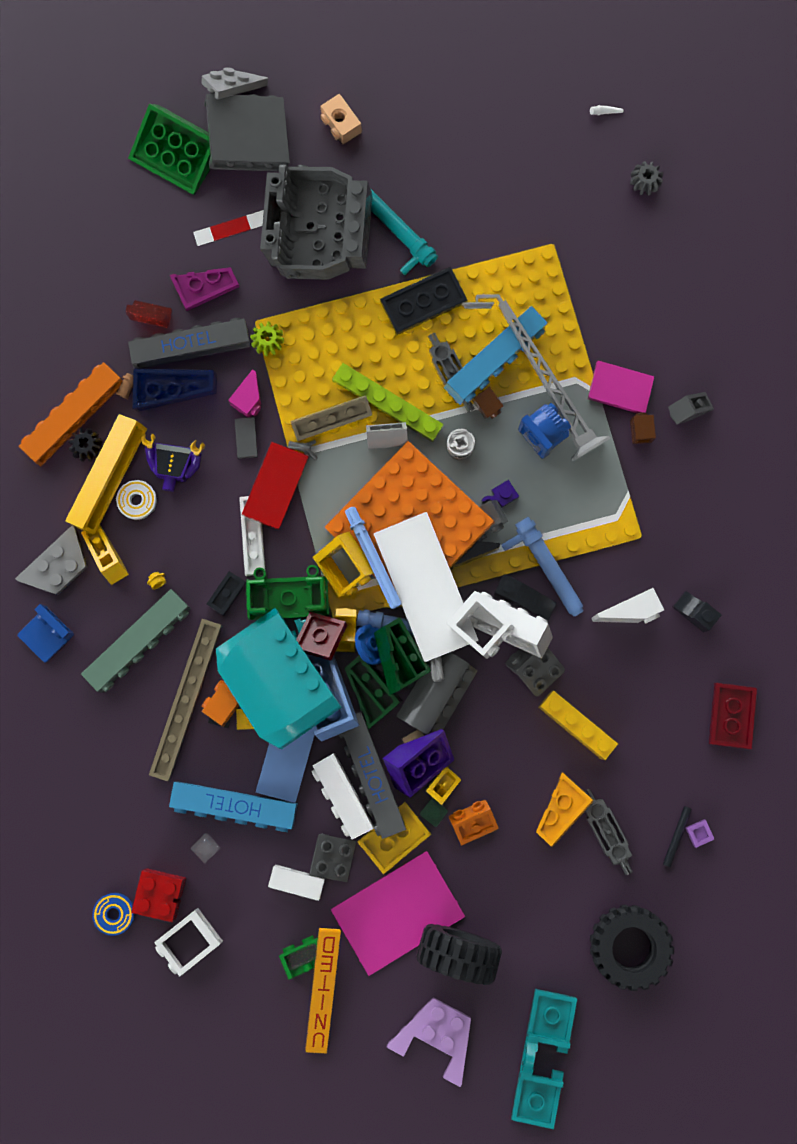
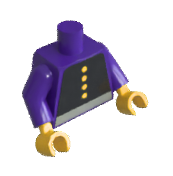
(172, 461)

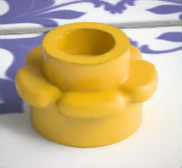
(156, 580)

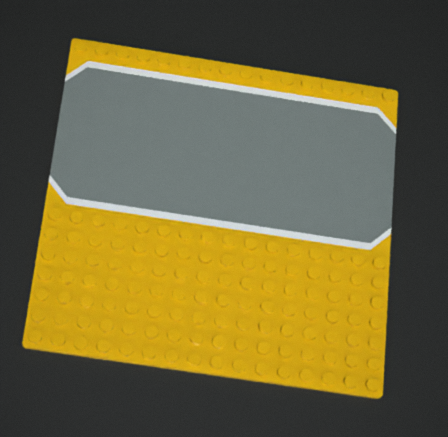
(573, 503)

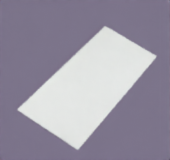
(423, 585)

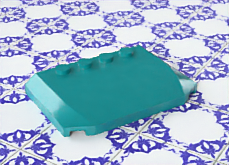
(274, 681)

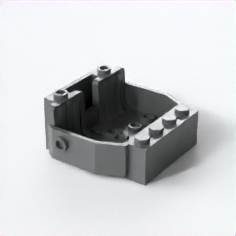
(317, 199)

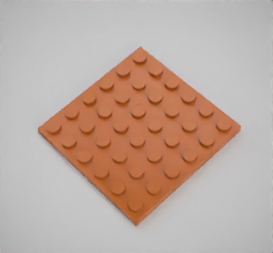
(408, 488)

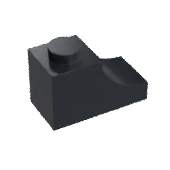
(697, 611)

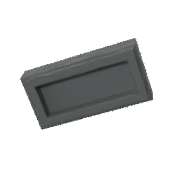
(246, 438)

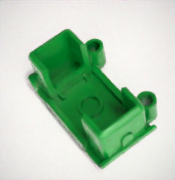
(290, 596)

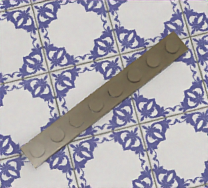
(185, 700)

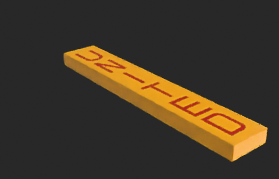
(322, 990)

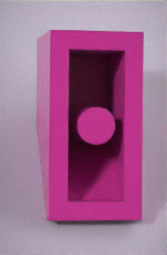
(247, 396)

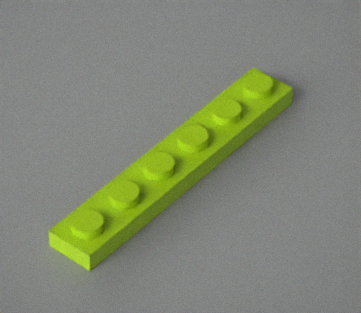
(388, 402)

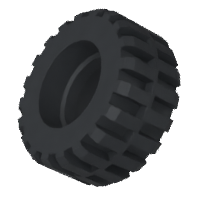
(459, 954)
(658, 957)

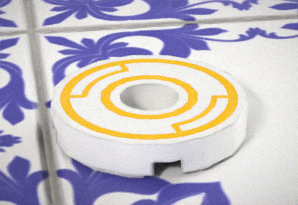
(125, 496)

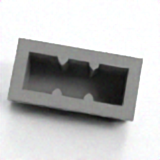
(386, 435)

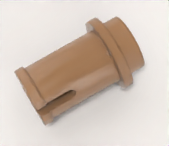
(126, 386)

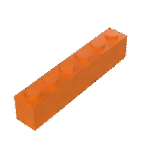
(71, 414)

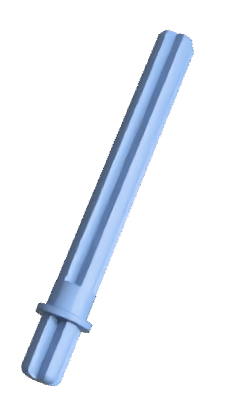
(372, 556)

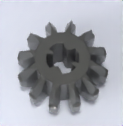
(653, 177)

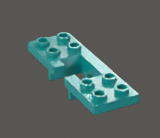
(550, 1024)

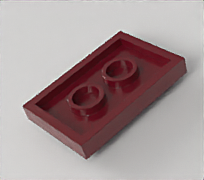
(732, 716)

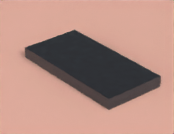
(423, 300)

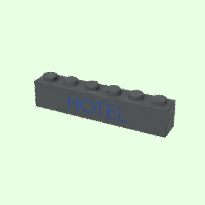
(189, 344)
(373, 780)

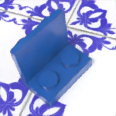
(45, 633)

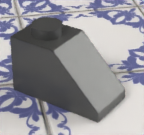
(690, 407)

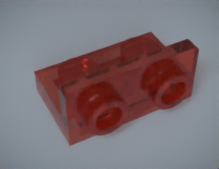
(149, 313)

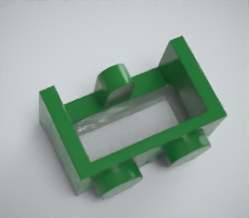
(299, 959)

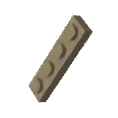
(331, 418)

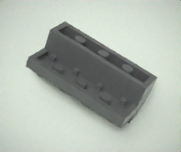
(433, 702)

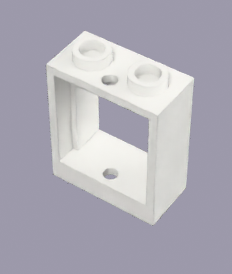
(463, 615)
(205, 929)

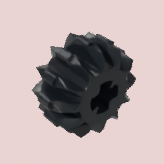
(85, 437)

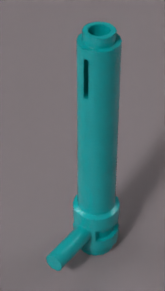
(417, 246)

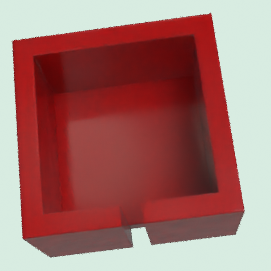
(156, 895)

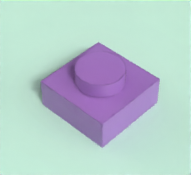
(699, 833)

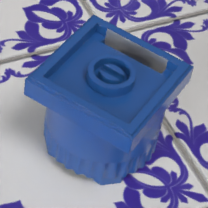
(544, 429)

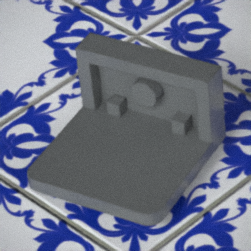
(535, 671)

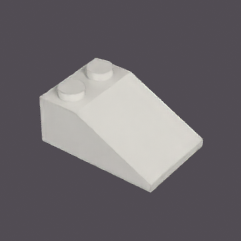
(634, 610)

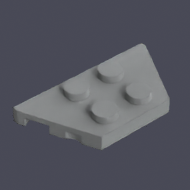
(232, 82)
(56, 565)

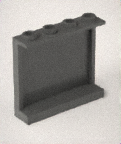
(247, 132)

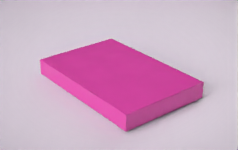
(620, 387)

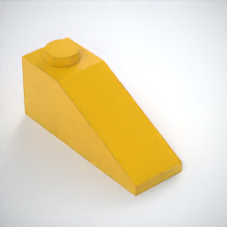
(105, 555)

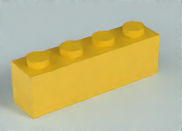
(578, 725)

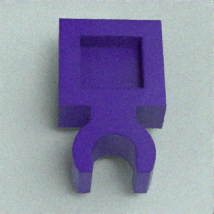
(503, 494)

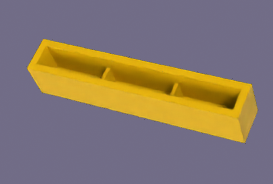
(106, 474)

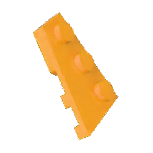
(564, 809)

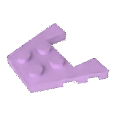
(441, 1028)

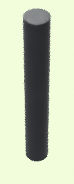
(677, 836)

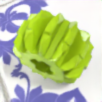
(267, 331)

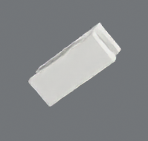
(296, 882)

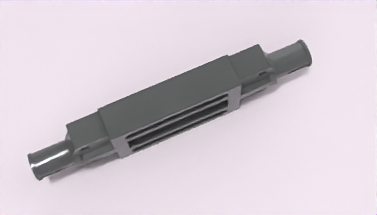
(441, 354)
(617, 851)

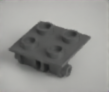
(332, 858)

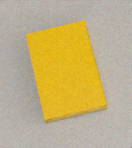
(391, 850)

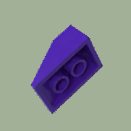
(418, 762)

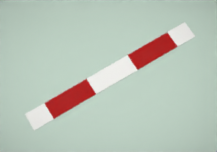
(229, 228)

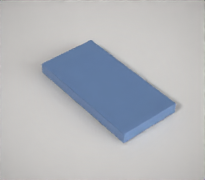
(285, 768)

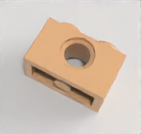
(338, 109)

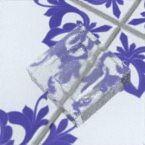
(205, 848)

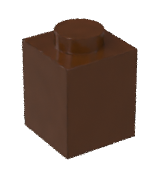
(488, 403)
(642, 428)

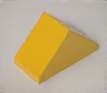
(443, 785)

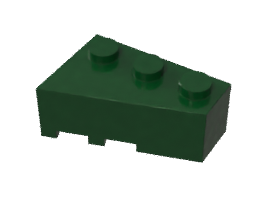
(399, 656)
(371, 691)

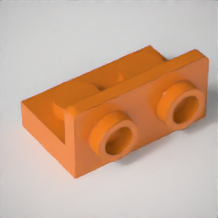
(473, 822)

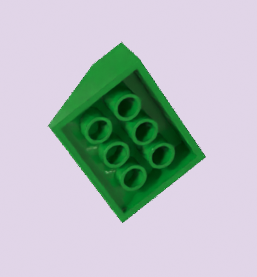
(172, 148)

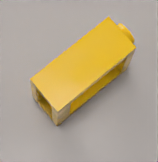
(333, 573)

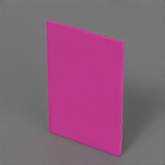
(393, 911)

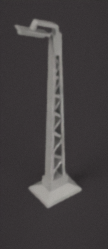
(584, 442)

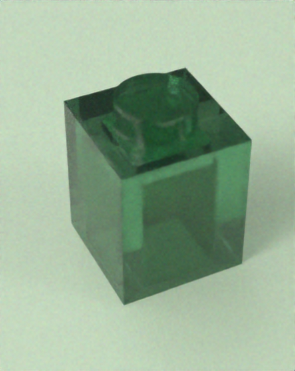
(433, 812)

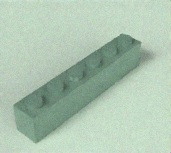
(135, 641)

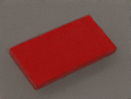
(275, 485)

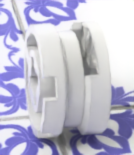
(460, 443)

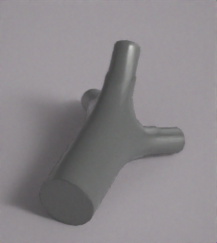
(304, 447)

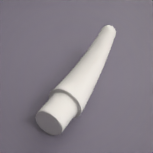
(600, 110)

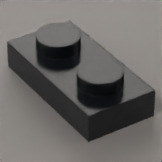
(226, 593)

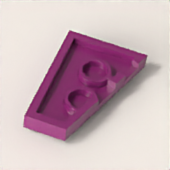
(204, 286)

